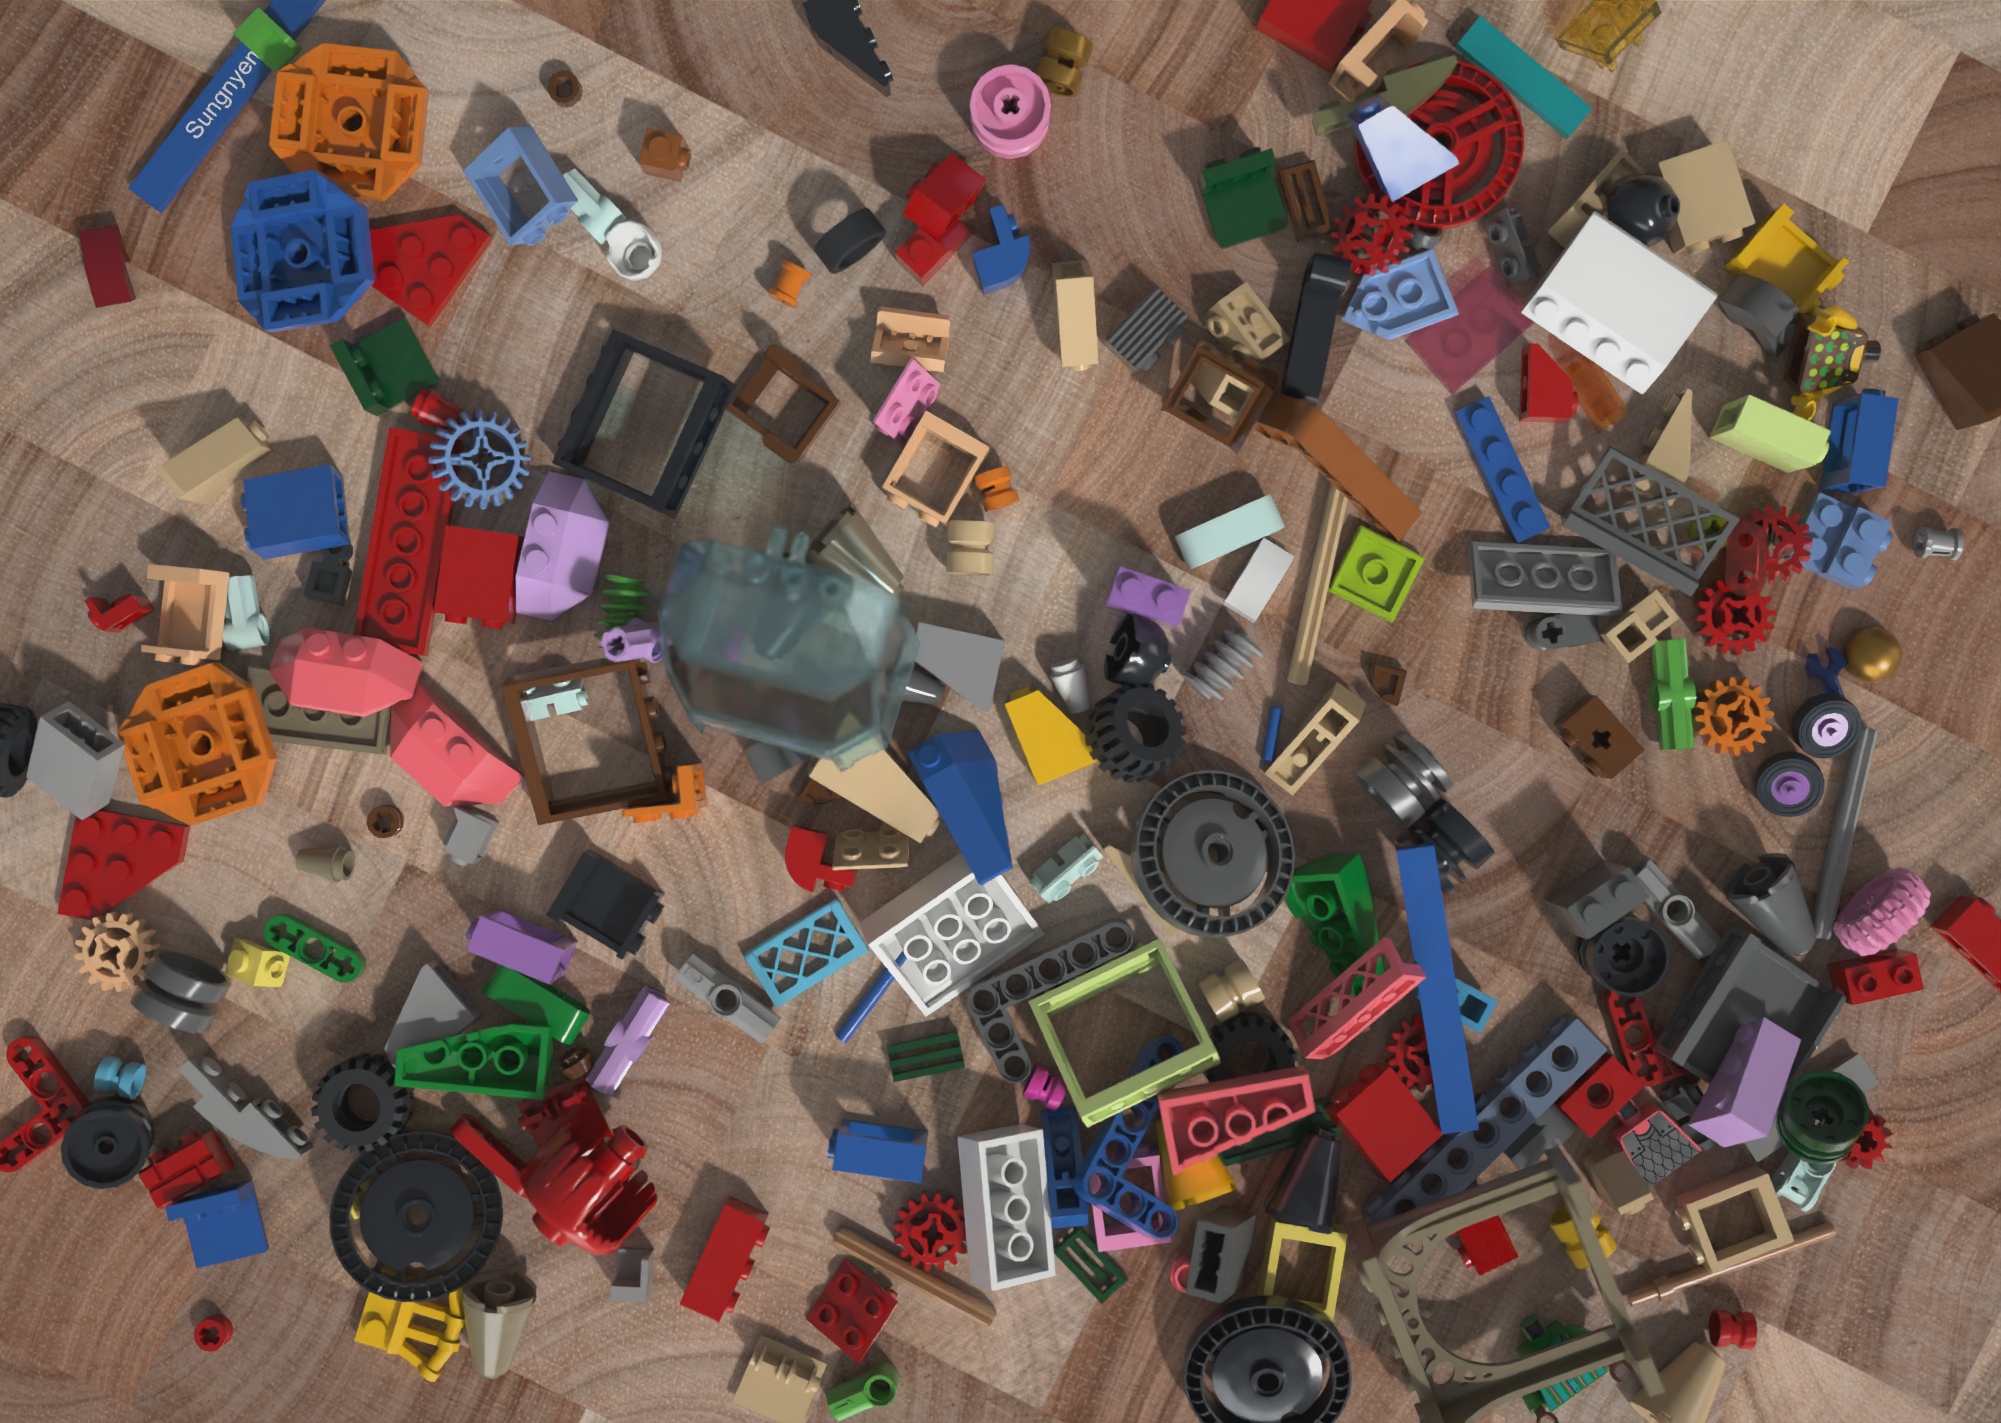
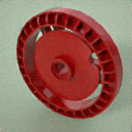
(1468, 138)

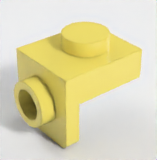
(257, 964)

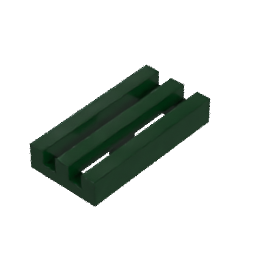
(896, 1062)
(1069, 1241)

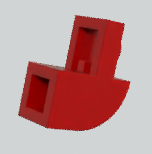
(805, 861)

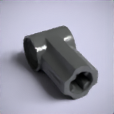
(1546, 1131)

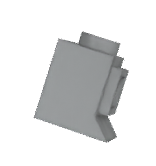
(469, 836)

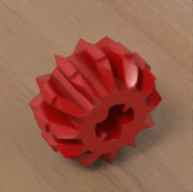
(1870, 1145)

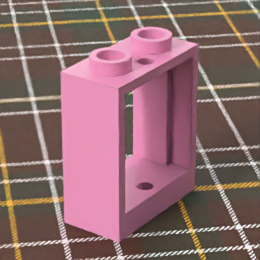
(1121, 1235)

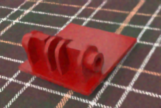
(565, 1102)
(852, 1310)

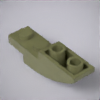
(1401, 87)

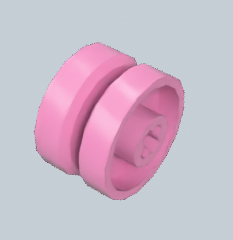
(1015, 90)

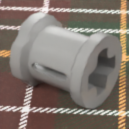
(1938, 543)

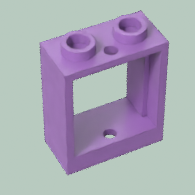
(520, 945)

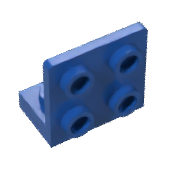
(222, 1223)

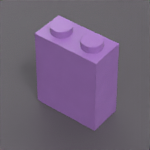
(1147, 597)

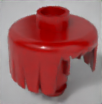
(588, 1194)

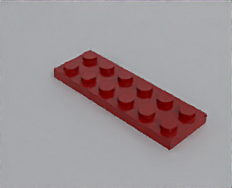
(405, 544)

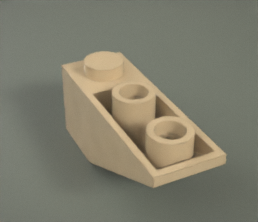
(1667, 447)

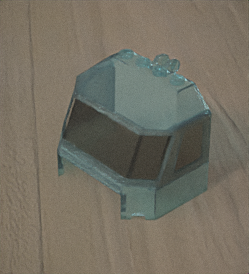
(785, 649)

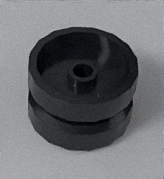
(105, 1164)

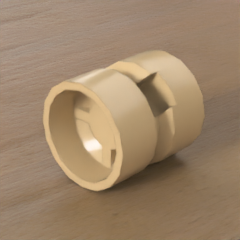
(970, 547)
(1231, 990)

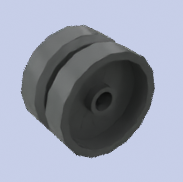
(180, 991)

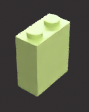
(1770, 434)

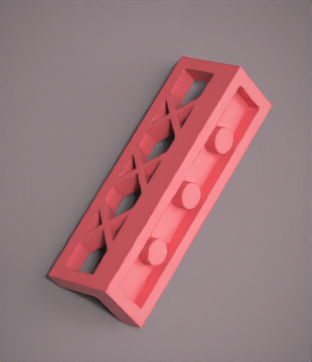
(1363, 1009)

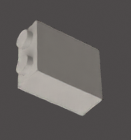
(75, 760)

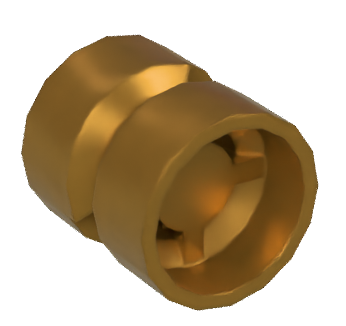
(1064, 57)

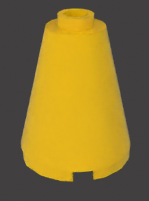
(1194, 1184)

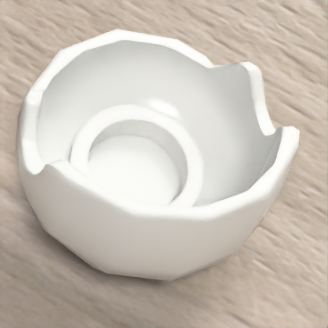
(633, 250)

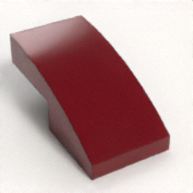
(105, 266)

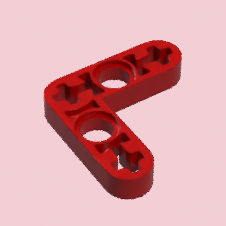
(1661, 1066)
(52, 1102)

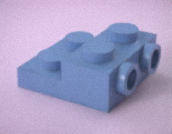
(1844, 541)

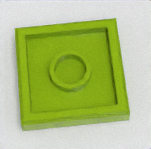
(1376, 573)

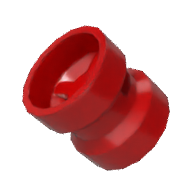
(1732, 1329)

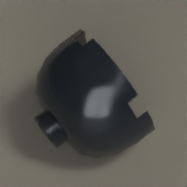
(1644, 207)
(1139, 652)

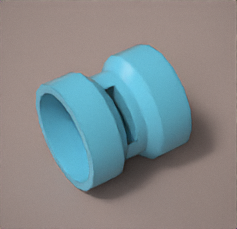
(120, 1077)

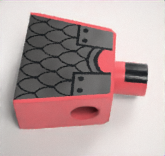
(1651, 1141)

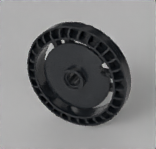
(396, 1239)
(1246, 1356)

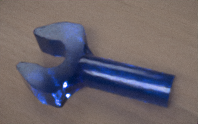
(1830, 674)

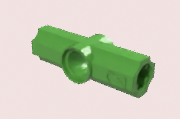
(1672, 694)

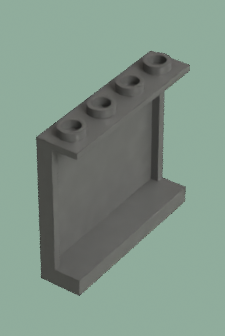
(1740, 986)

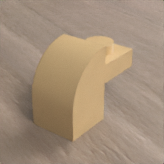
(1638, 626)

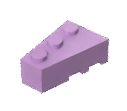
(1747, 1085)

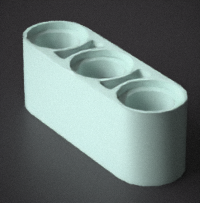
(1229, 531)

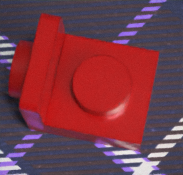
(124, 612)

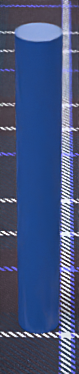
(868, 1002)

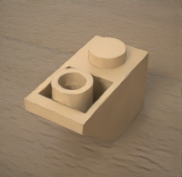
(1221, 390)
(1617, 1180)

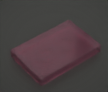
(1467, 342)

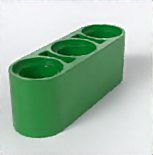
(537, 1002)

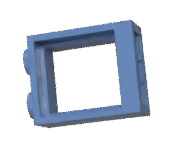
(485, 178)

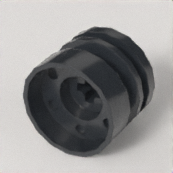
(1453, 841)
(1637, 966)

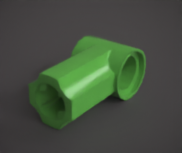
(861, 1393)

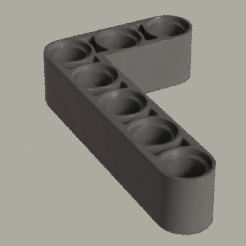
(1036, 983)

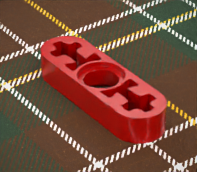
(489, 1151)

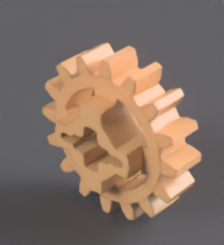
(102, 942)

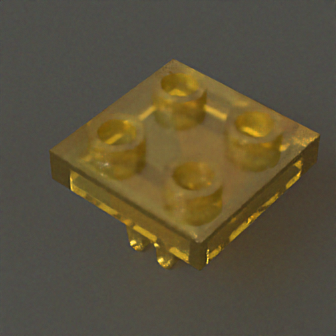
(1607, 29)

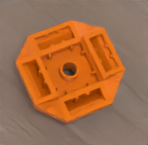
(329, 90)
(170, 749)

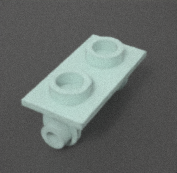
(565, 696)
(1058, 880)

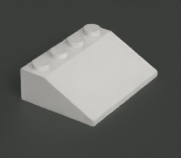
(1618, 302)
(949, 932)

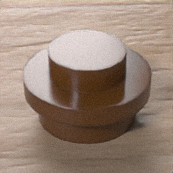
(575, 1063)

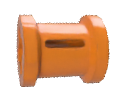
(789, 284)

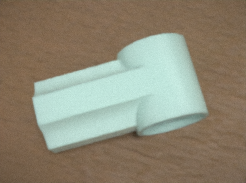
(595, 212)
(244, 623)

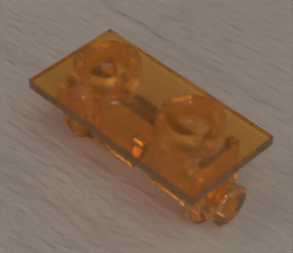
(1596, 393)

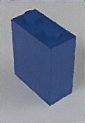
(295, 512)

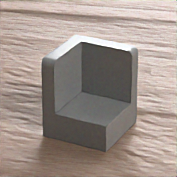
(633, 1275)

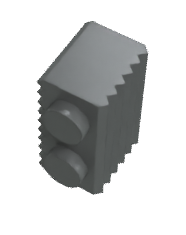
(1146, 331)

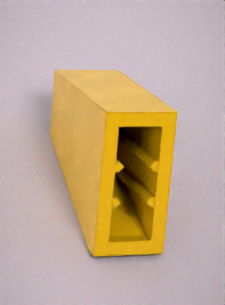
(1047, 736)

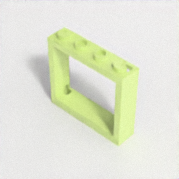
(1147, 1082)

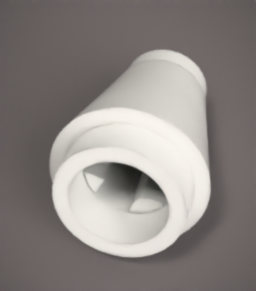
(1071, 684)

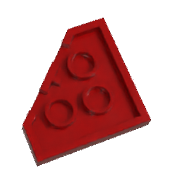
(425, 262)
(115, 859)

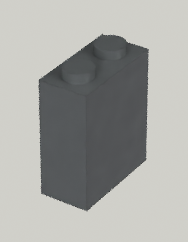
(1596, 899)
(1220, 1253)

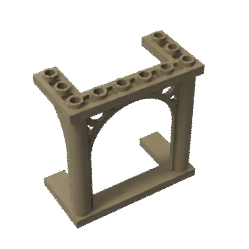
(1504, 1380)

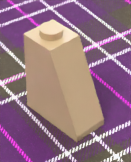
(1075, 314)
(215, 461)

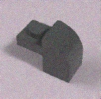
(1763, 309)

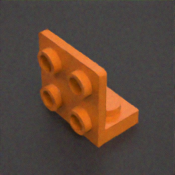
(688, 785)

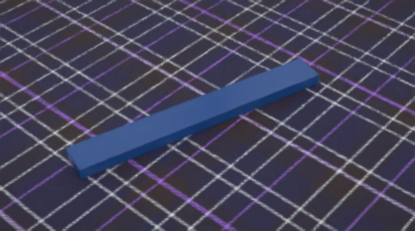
(1438, 990)

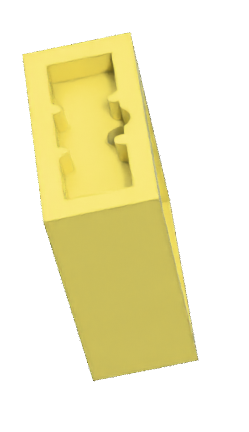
(1279, 1229)

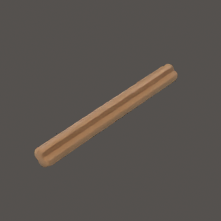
(914, 1276)

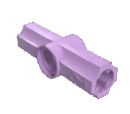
(634, 641)
(628, 1040)

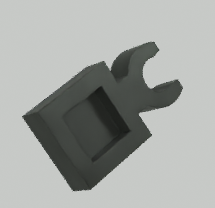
(329, 579)

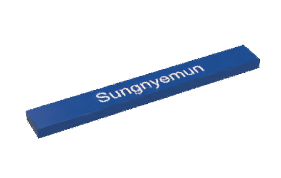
(214, 110)

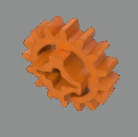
(1738, 704)

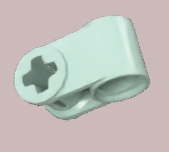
(1805, 1177)

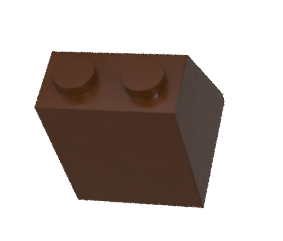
(1966, 370)

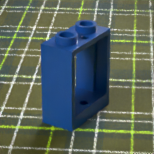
(1859, 442)
(878, 1150)

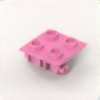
(906, 403)

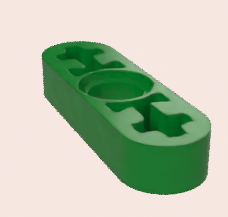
(295, 927)

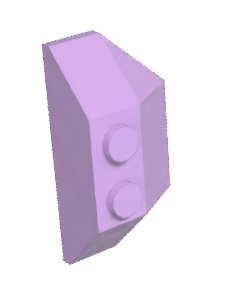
(560, 548)

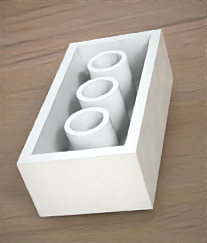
(1006, 1206)

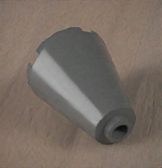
(1773, 902)

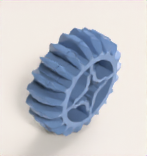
(480, 441)

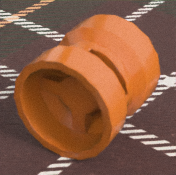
(996, 488)

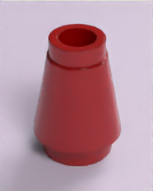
(434, 409)

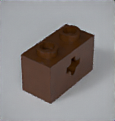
(1617, 744)

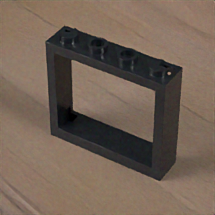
(691, 444)

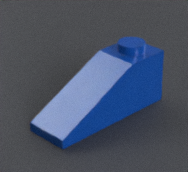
(1063, 1160)

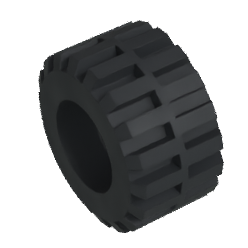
(17, 739)
(1117, 747)
(1250, 1028)
(339, 1119)

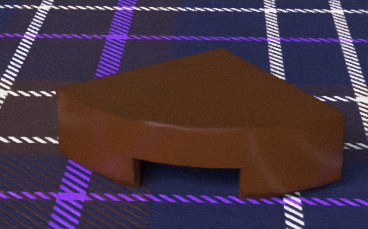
(1387, 682)
(816, 793)

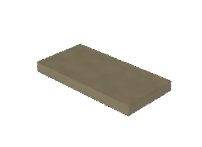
(314, 726)

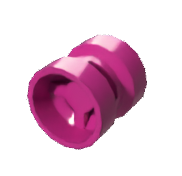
(1053, 1090)

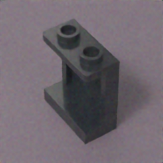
(607, 904)

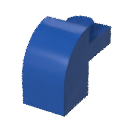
(1006, 262)

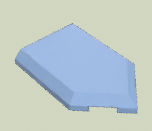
(1403, 299)

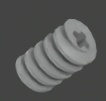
(1223, 664)

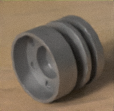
(1403, 778)

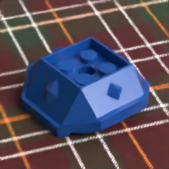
(270, 243)

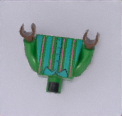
(1544, 1336)

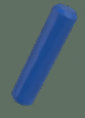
(1272, 733)

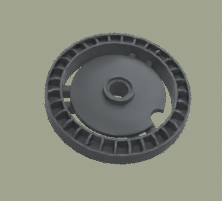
(1187, 861)

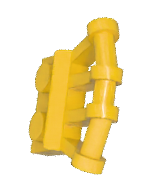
(389, 1323)

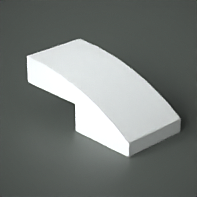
(1258, 580)

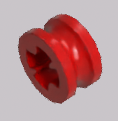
(225, 1332)

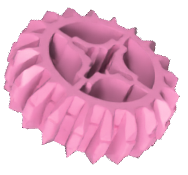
(1881, 911)

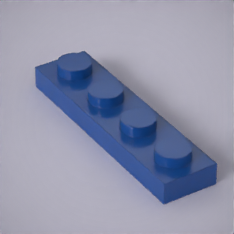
(1501, 470)

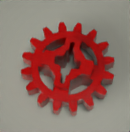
(1386, 229)
(1784, 542)
(1747, 622)
(1402, 1048)
(918, 1229)

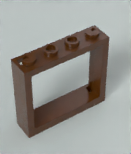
(545, 807)

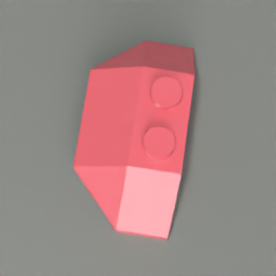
(343, 672)
(448, 753)

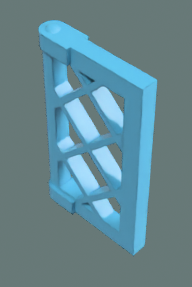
(804, 981)

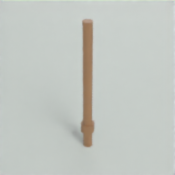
(1665, 1287)

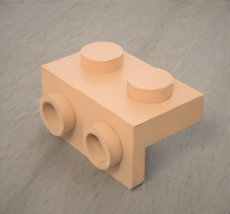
(910, 335)

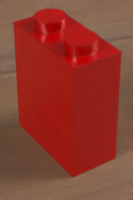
(1316, 27)
(478, 576)
(1383, 1121)

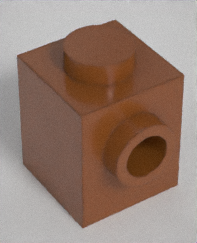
(664, 154)

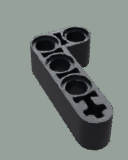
(1314, 326)

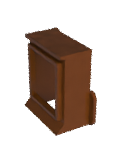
(776, 360)
(1248, 372)

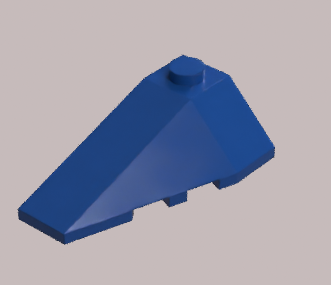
(966, 791)

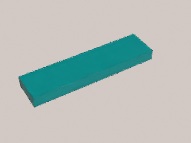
(1523, 77)

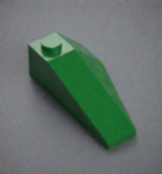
(1338, 910)
(489, 1061)

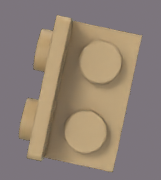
(1245, 325)

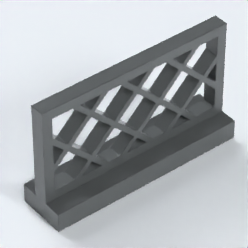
(1634, 549)

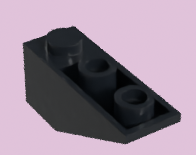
(844, 38)

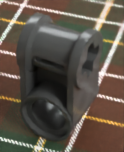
(1565, 630)

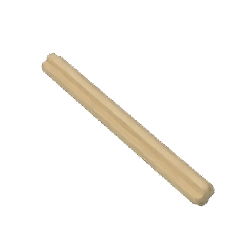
(1317, 587)

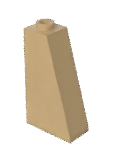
(882, 789)

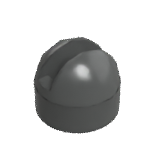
(1425, 238)

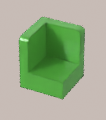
(267, 40)

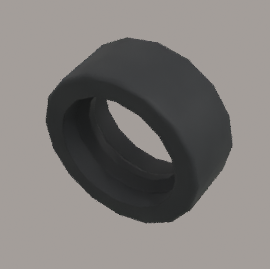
(849, 240)

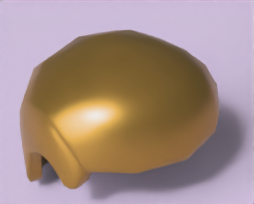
(1872, 654)

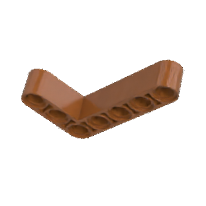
(1340, 461)

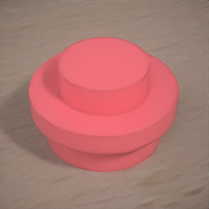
(1179, 1273)

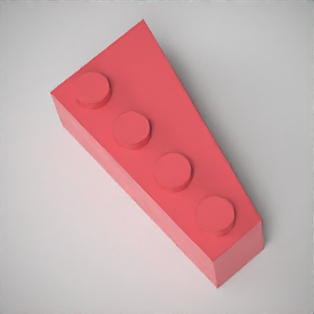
(1231, 1112)

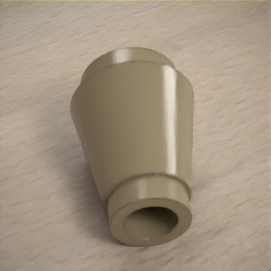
(328, 862)

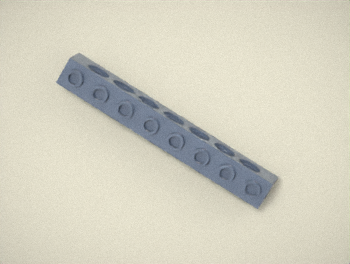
(1503, 1128)

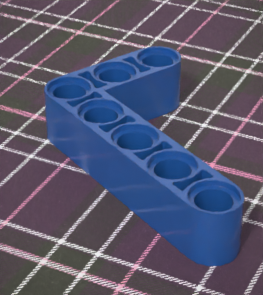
(1127, 1140)

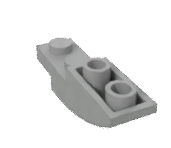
(252, 1123)

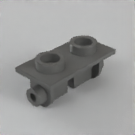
(1516, 262)
(1682, 1102)

